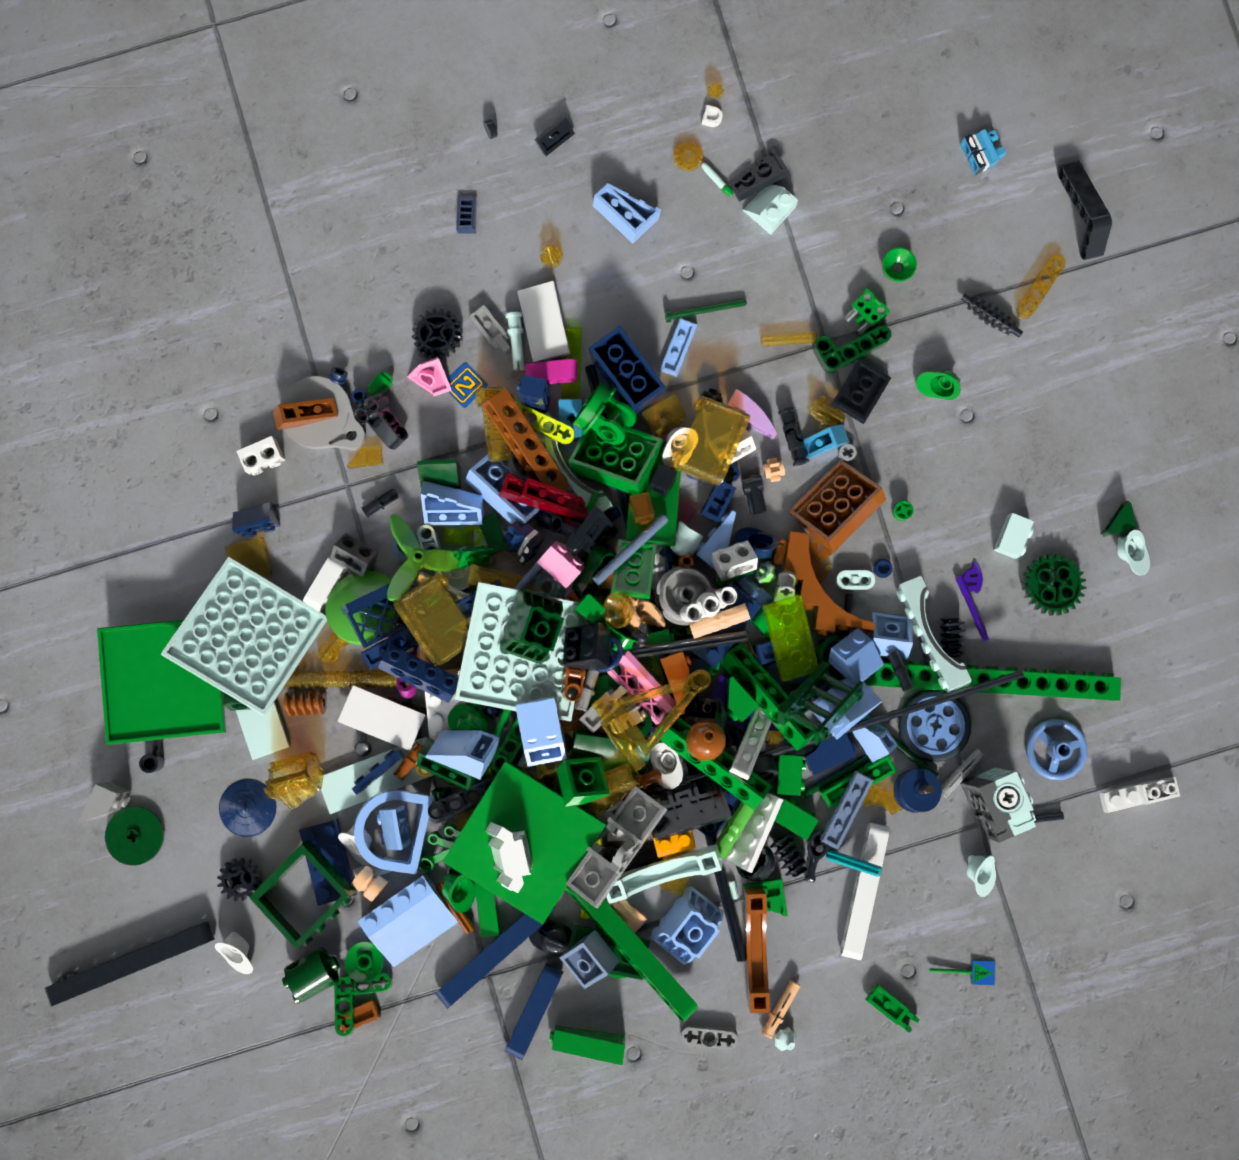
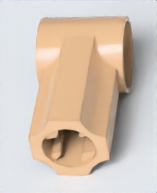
(631, 916)

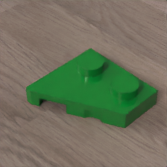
(775, 894)

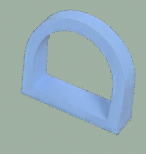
(411, 865)

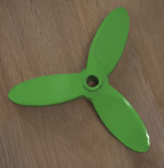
(416, 559)

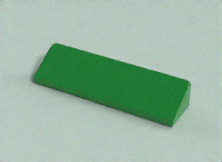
(875, 770)
(487, 912)

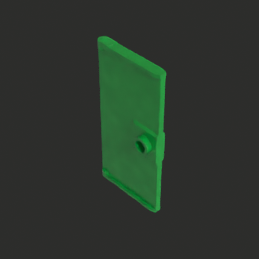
(661, 505)

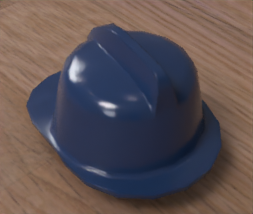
(760, 541)

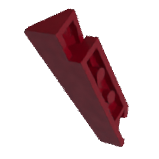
(544, 497)

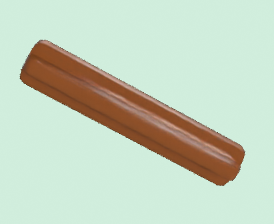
(462, 918)

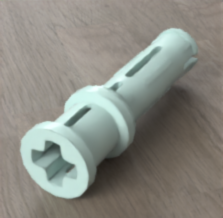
(515, 332)

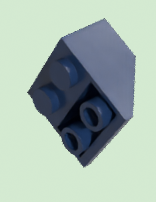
(255, 519)

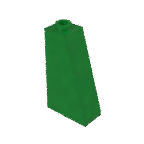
(589, 1044)

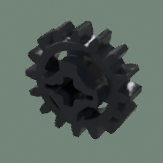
(231, 876)

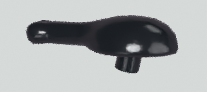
(816, 851)

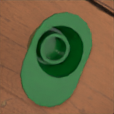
(939, 384)
(627, 641)
(466, 718)
(459, 892)

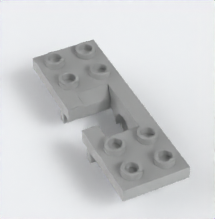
(595, 873)

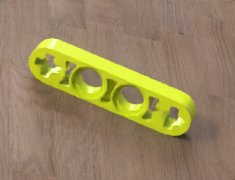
(541, 419)

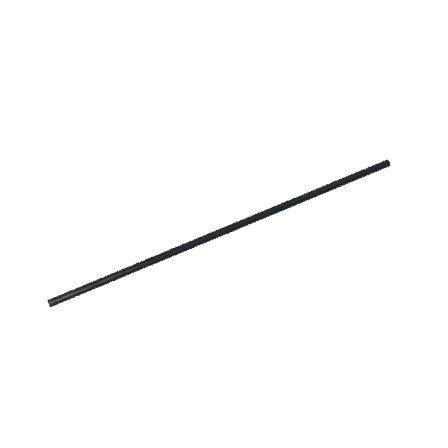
(870, 721)

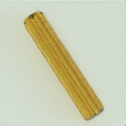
(788, 339)

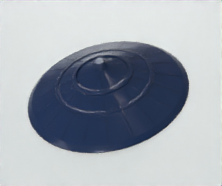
(246, 808)

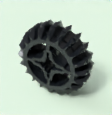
(424, 346)

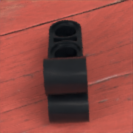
(381, 420)

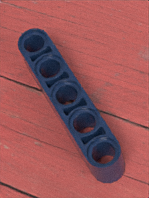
(534, 1011)

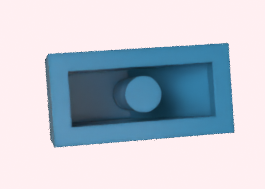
(825, 441)

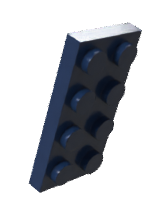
(714, 654)
(326, 840)

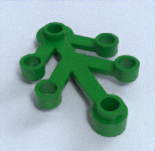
(425, 867)

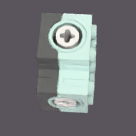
(1000, 803)

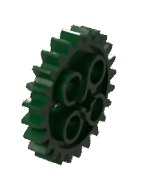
(1036, 586)

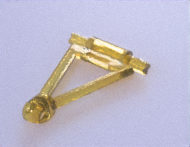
(624, 731)

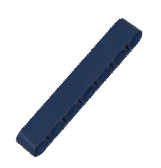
(487, 960)

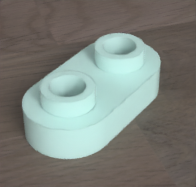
(854, 580)

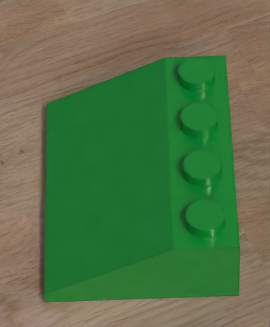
(618, 466)

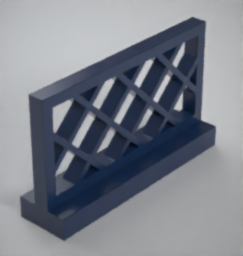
(366, 602)

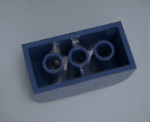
(626, 369)

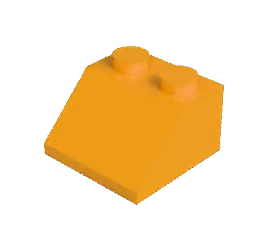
(674, 844)

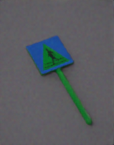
(981, 974)

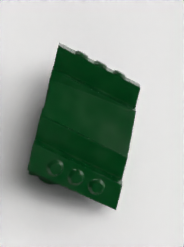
(532, 626)

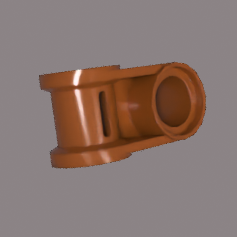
(573, 680)

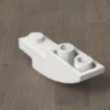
(1139, 794)

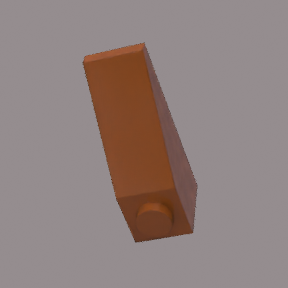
(304, 413)
(676, 669)

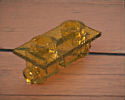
(329, 652)

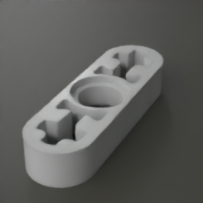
(694, 1040)

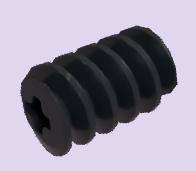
(952, 636)
(789, 856)

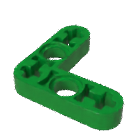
(348, 995)

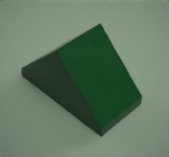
(1122, 521)

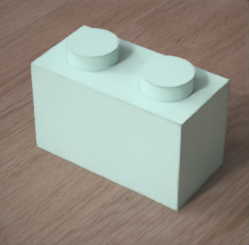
(1014, 536)

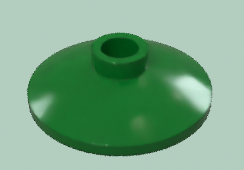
(354, 962)

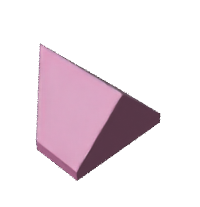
(431, 377)

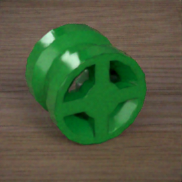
(906, 509)

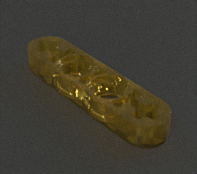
(1039, 285)

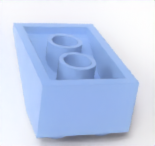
(854, 714)
(394, 827)

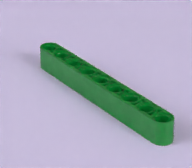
(639, 956)

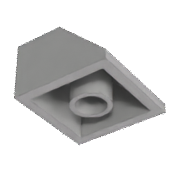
(104, 800)

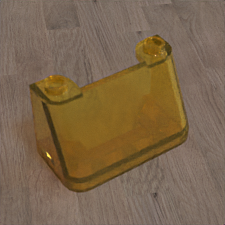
(711, 441)
(434, 619)

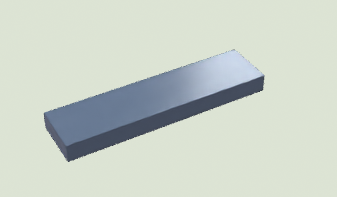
(846, 809)

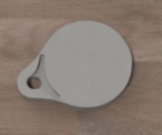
(329, 432)

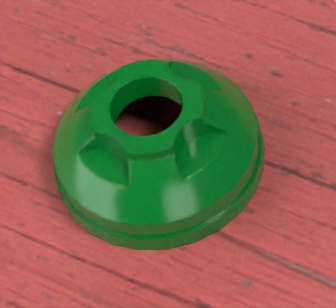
(905, 259)

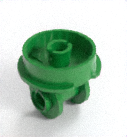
(618, 415)

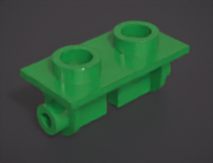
(474, 556)

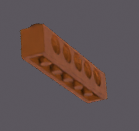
(516, 440)

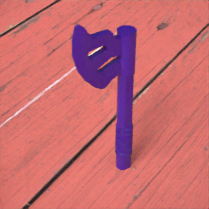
(965, 590)

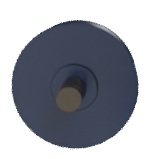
(917, 790)

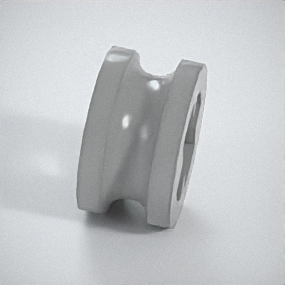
(848, 447)

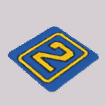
(464, 384)

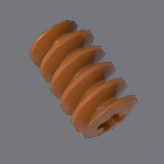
(305, 705)

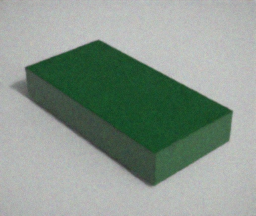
(493, 533)

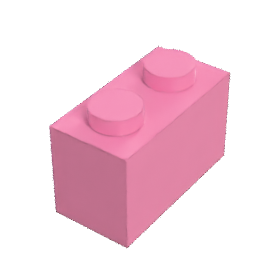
(561, 563)

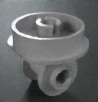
(673, 594)

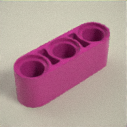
(554, 371)

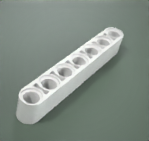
(864, 893)

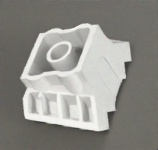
(510, 856)

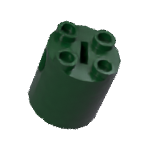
(311, 974)

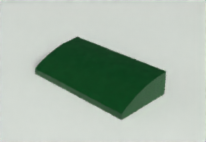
(598, 744)

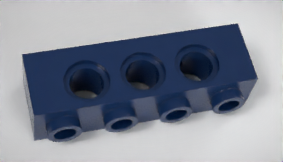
(534, 393)
(419, 673)

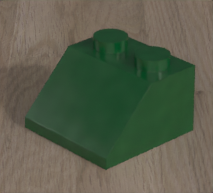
(440, 472)

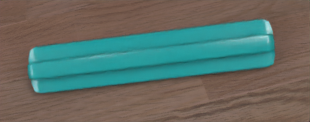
(854, 863)

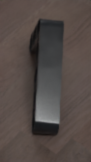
(1089, 207)
(462, 797)

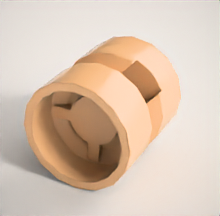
(369, 883)

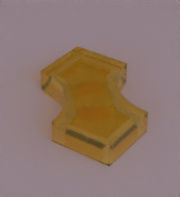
(883, 798)

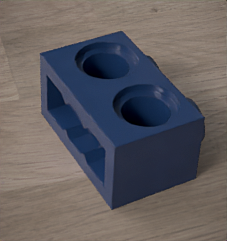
(717, 502)

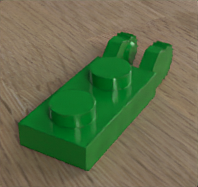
(890, 1006)

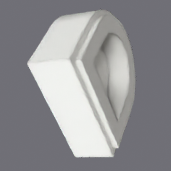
(712, 116)

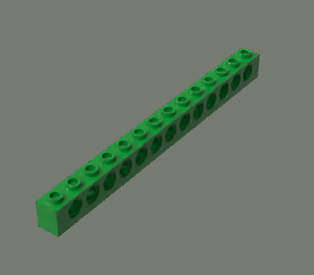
(1109, 690)

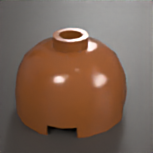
(705, 740)

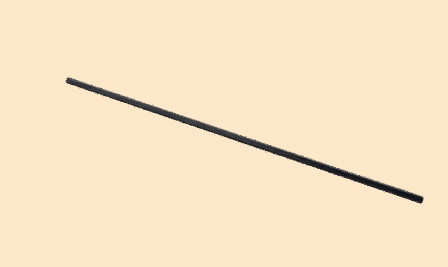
(719, 875)

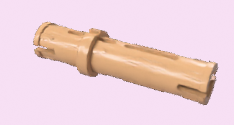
(770, 1029)

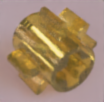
(551, 256)

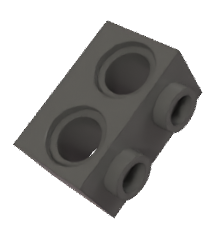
(354, 554)

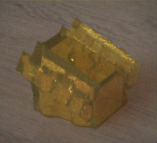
(294, 779)

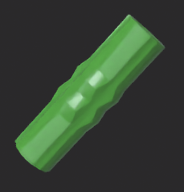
(734, 828)

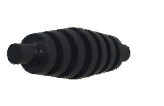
(991, 314)

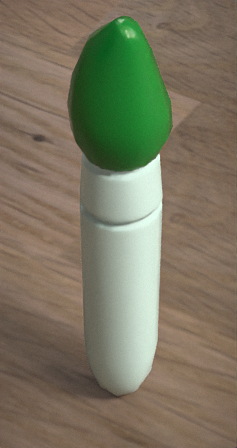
(716, 178)

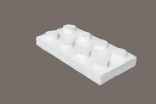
(439, 710)
(751, 841)

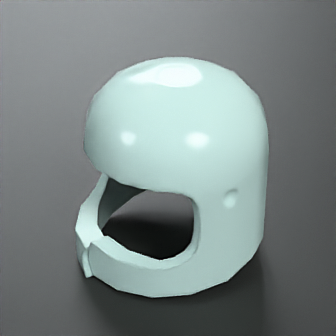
(686, 540)

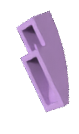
(758, 419)

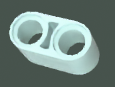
(432, 542)

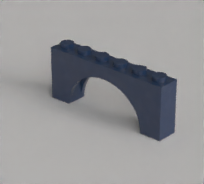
(827, 752)

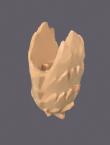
(645, 613)

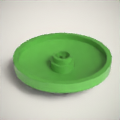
(348, 590)

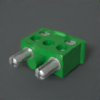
(873, 305)

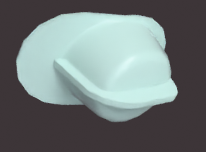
(1134, 551)
(982, 873)

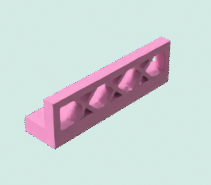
(643, 681)

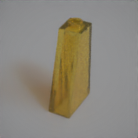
(488, 575)

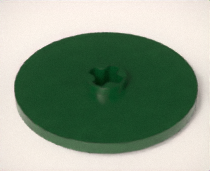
(131, 850)

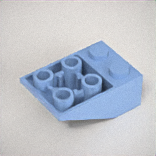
(541, 731)
(464, 750)

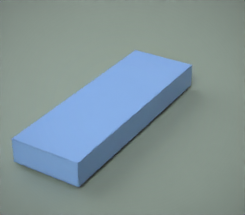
(678, 347)

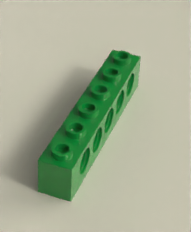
(765, 693)
(748, 791)

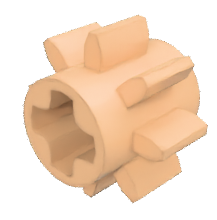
(773, 469)

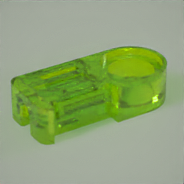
(461, 536)

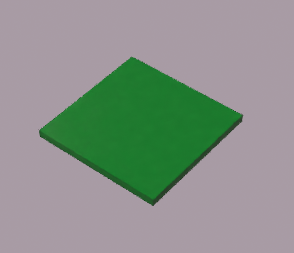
(149, 694)
(554, 836)

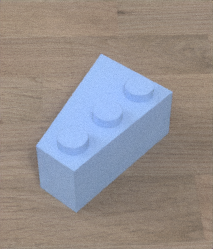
(450, 506)

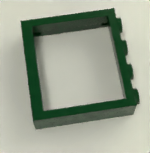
(327, 870)

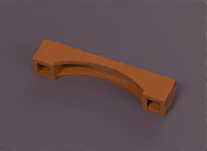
(756, 950)

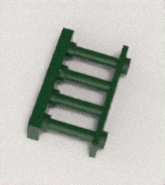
(810, 687)

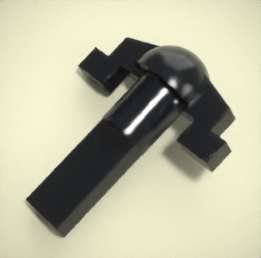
(640, 636)

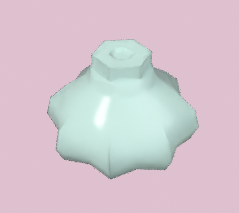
(765, 572)
(785, 1039)

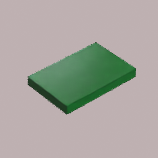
(636, 573)

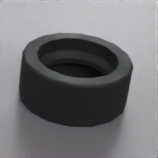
(766, 768)

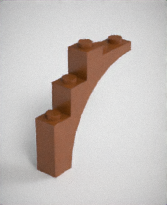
(827, 613)

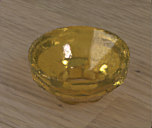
(614, 610)

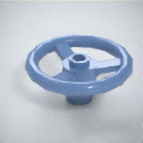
(1065, 749)

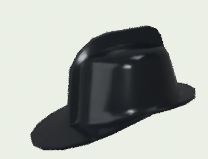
(552, 937)

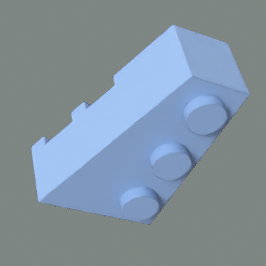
(624, 212)

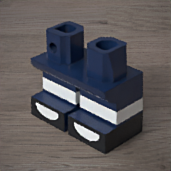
(523, 541)

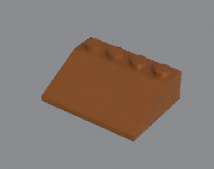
(838, 505)

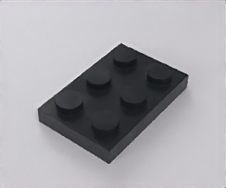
(861, 391)

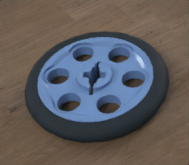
(954, 743)

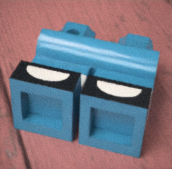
(981, 150)

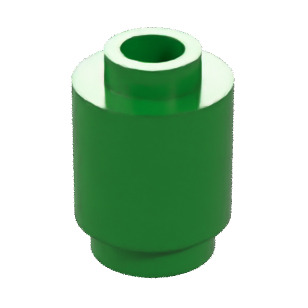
(380, 382)

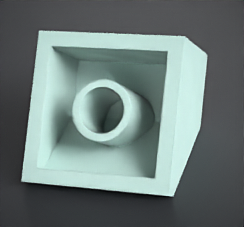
(771, 207)

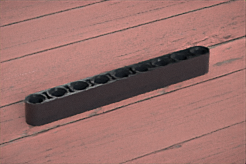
(129, 963)

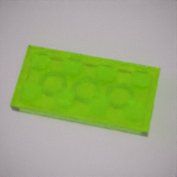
(790, 637)

